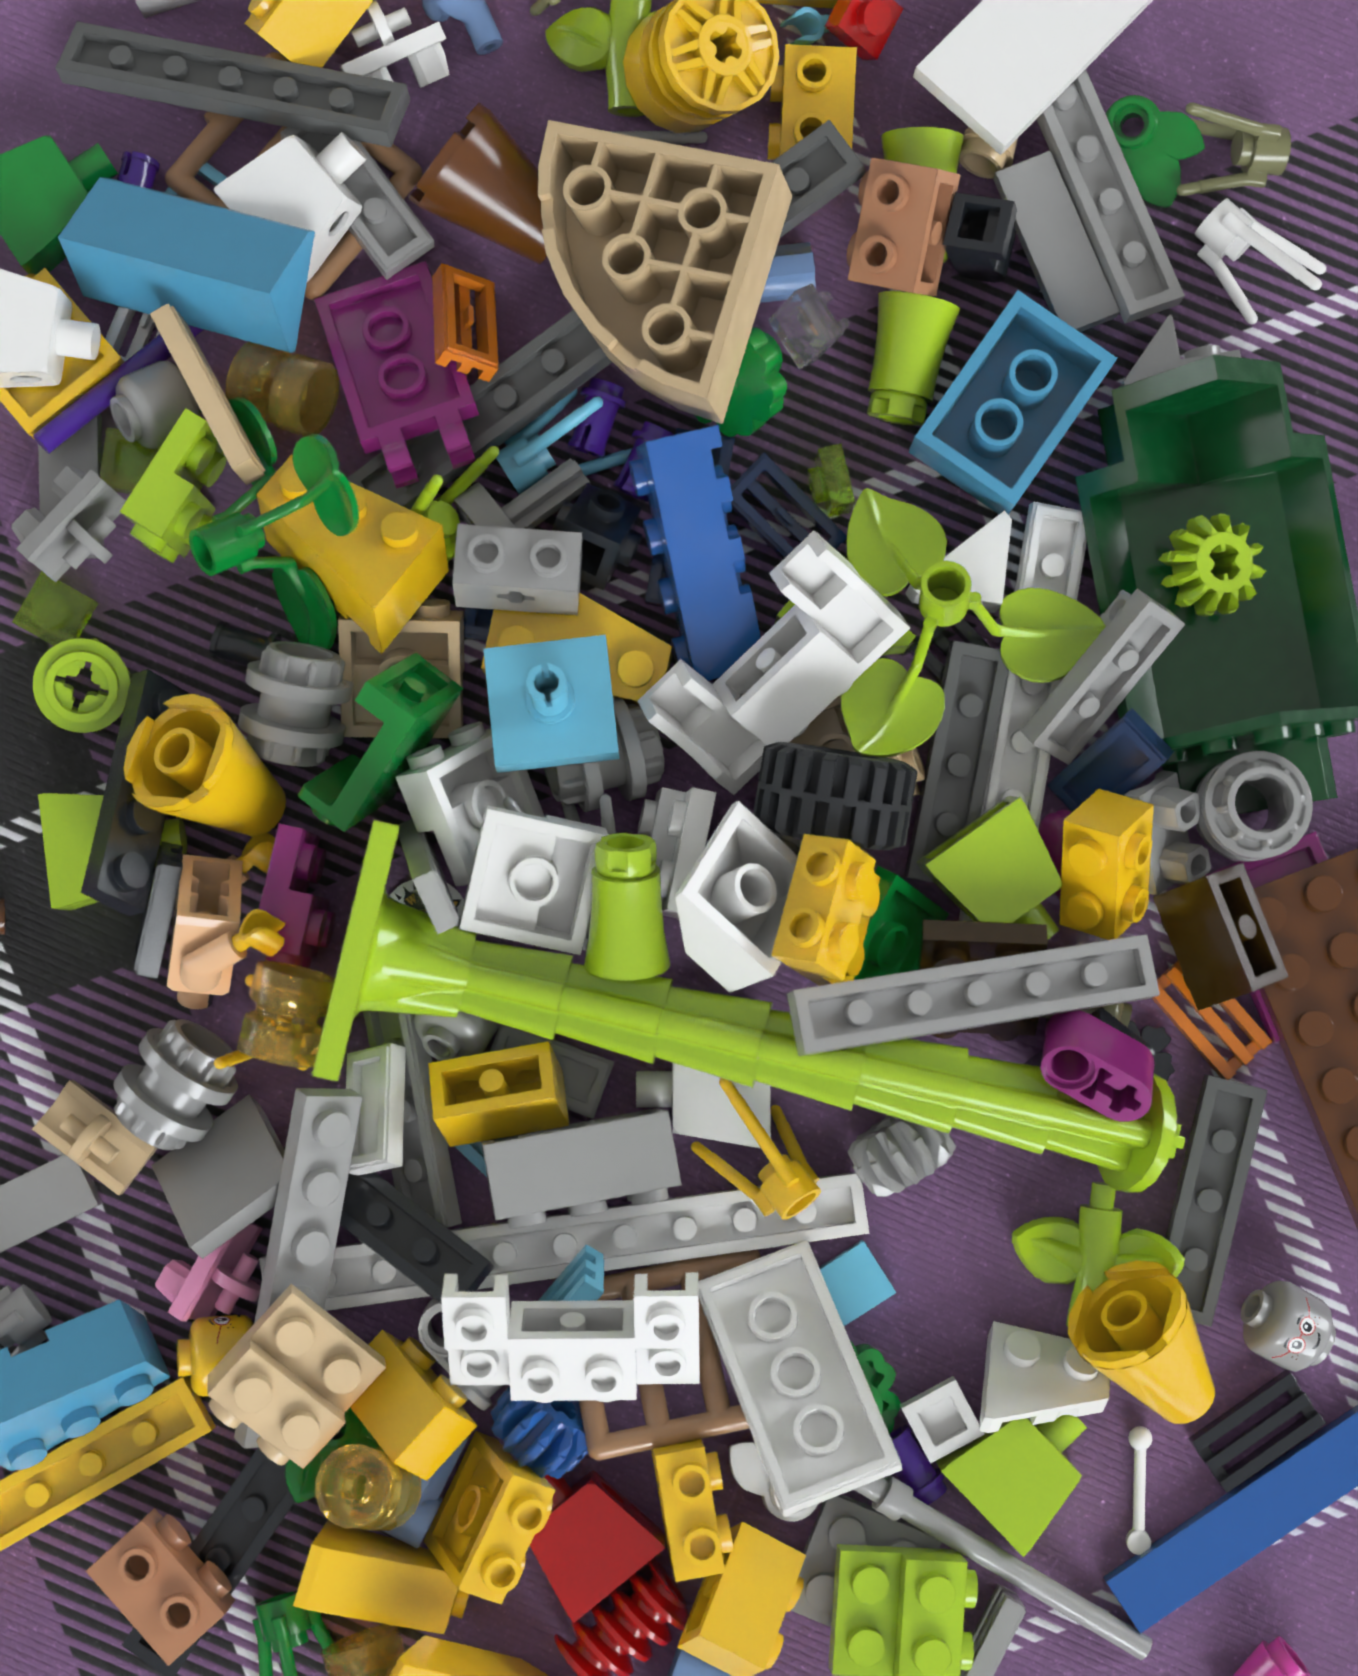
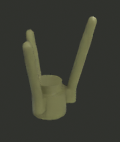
(1255, 146)

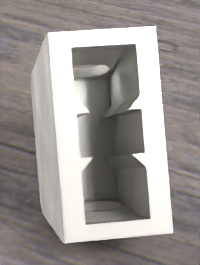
(300, 189)
(39, 333)
(701, 1104)

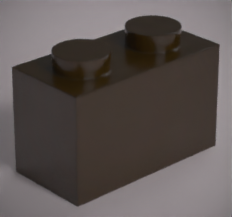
(1220, 937)

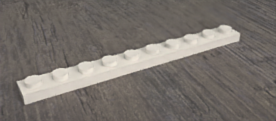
(625, 1235)

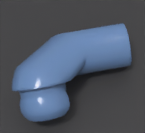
(475, 17)

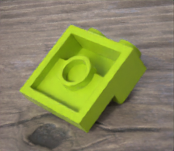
(168, 495)
(901, 1612)

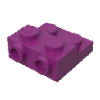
(292, 866)

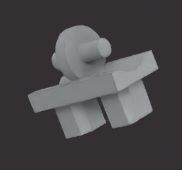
(73, 526)
(1174, 813)

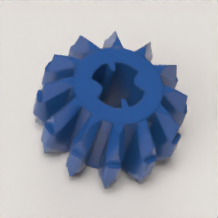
(541, 1435)

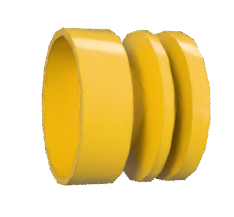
(700, 62)

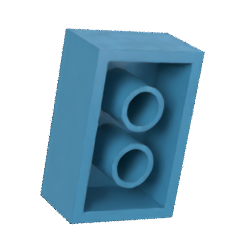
(1011, 404)

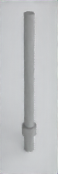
(897, 1501)

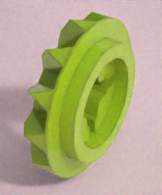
(56, 697)

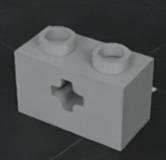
(517, 569)

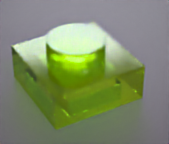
(124, 461)
(831, 481)
(54, 611)

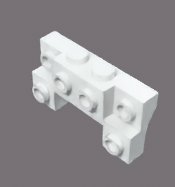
(787, 675)
(572, 1346)

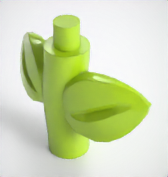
(597, 40)
(1068, 1252)

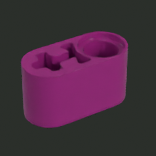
(1104, 1069)

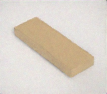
(208, 394)

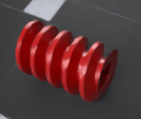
(627, 1627)

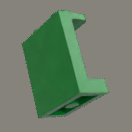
(412, 705)

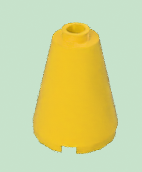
(202, 769)
(1144, 1339)

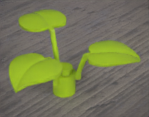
(903, 544)

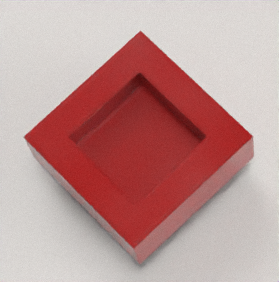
(864, 24)

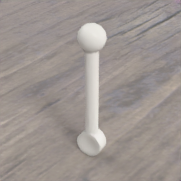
(1137, 1538)

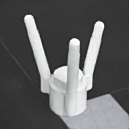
(1231, 233)

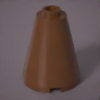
(486, 186)

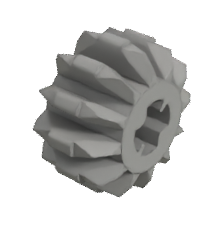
(898, 1154)

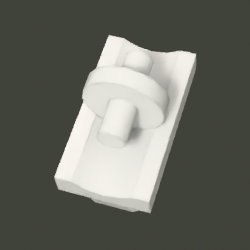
(420, 48)

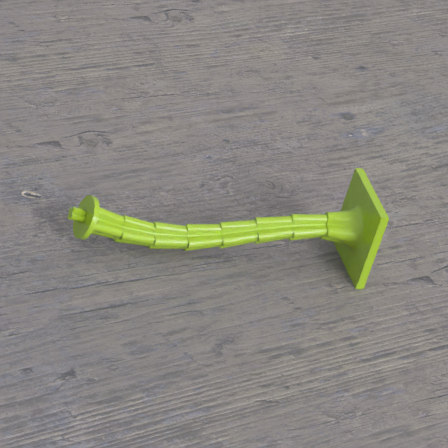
(403, 966)

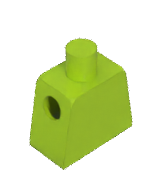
(68, 835)
(997, 868)
(1017, 1475)

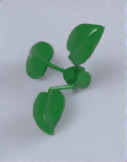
(235, 537)

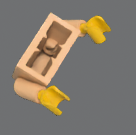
(208, 921)

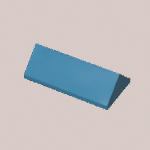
(205, 260)

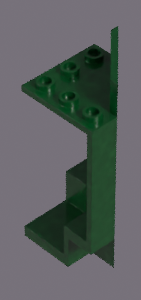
(1287, 660)

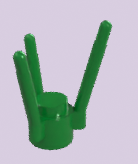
(284, 1628)

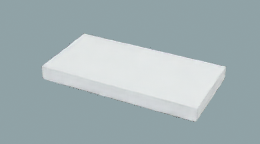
(1018, 58)
(797, 1378)

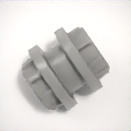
(295, 703)
(638, 766)
(1287, 801)
(170, 1093)

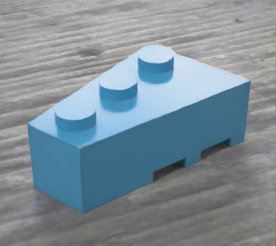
(74, 1381)

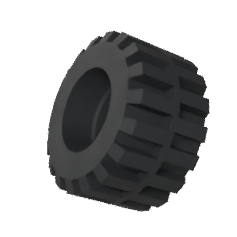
(835, 795)

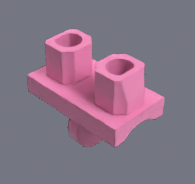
(212, 1281)

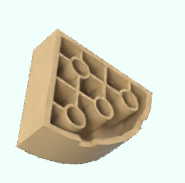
(662, 254)

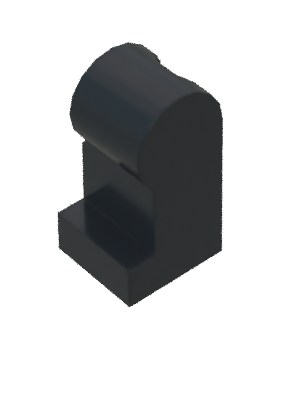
(980, 236)

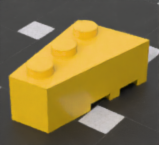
(371, 574)
(634, 655)

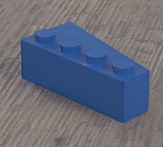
(697, 549)

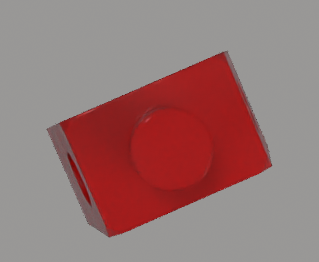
(592, 1542)

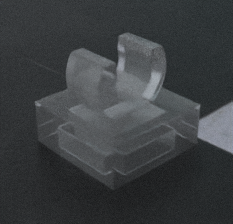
(807, 325)

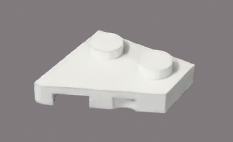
(1036, 1379)

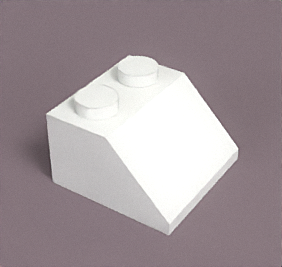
(736, 900)

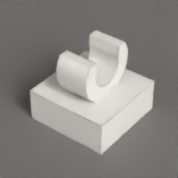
(941, 1419)

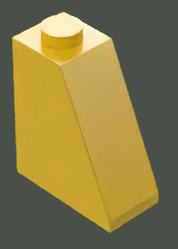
(377, 1581)

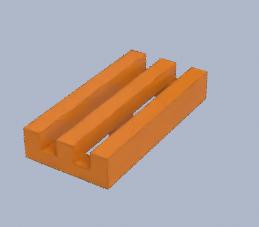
(455, 317)
(1242, 1053)

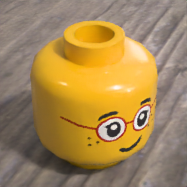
(207, 1345)

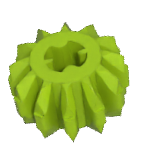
(1231, 565)

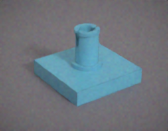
(551, 703)

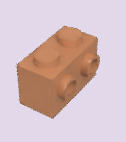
(901, 226)
(163, 1585)

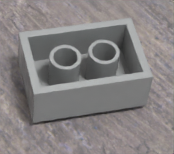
(581, 1166)

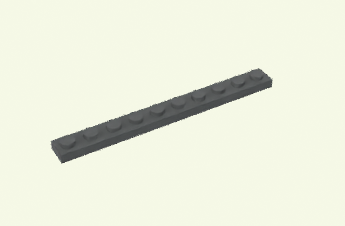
(568, 353)

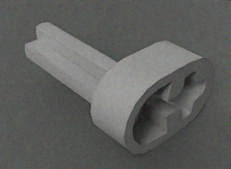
(529, 507)

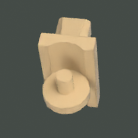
(94, 1137)

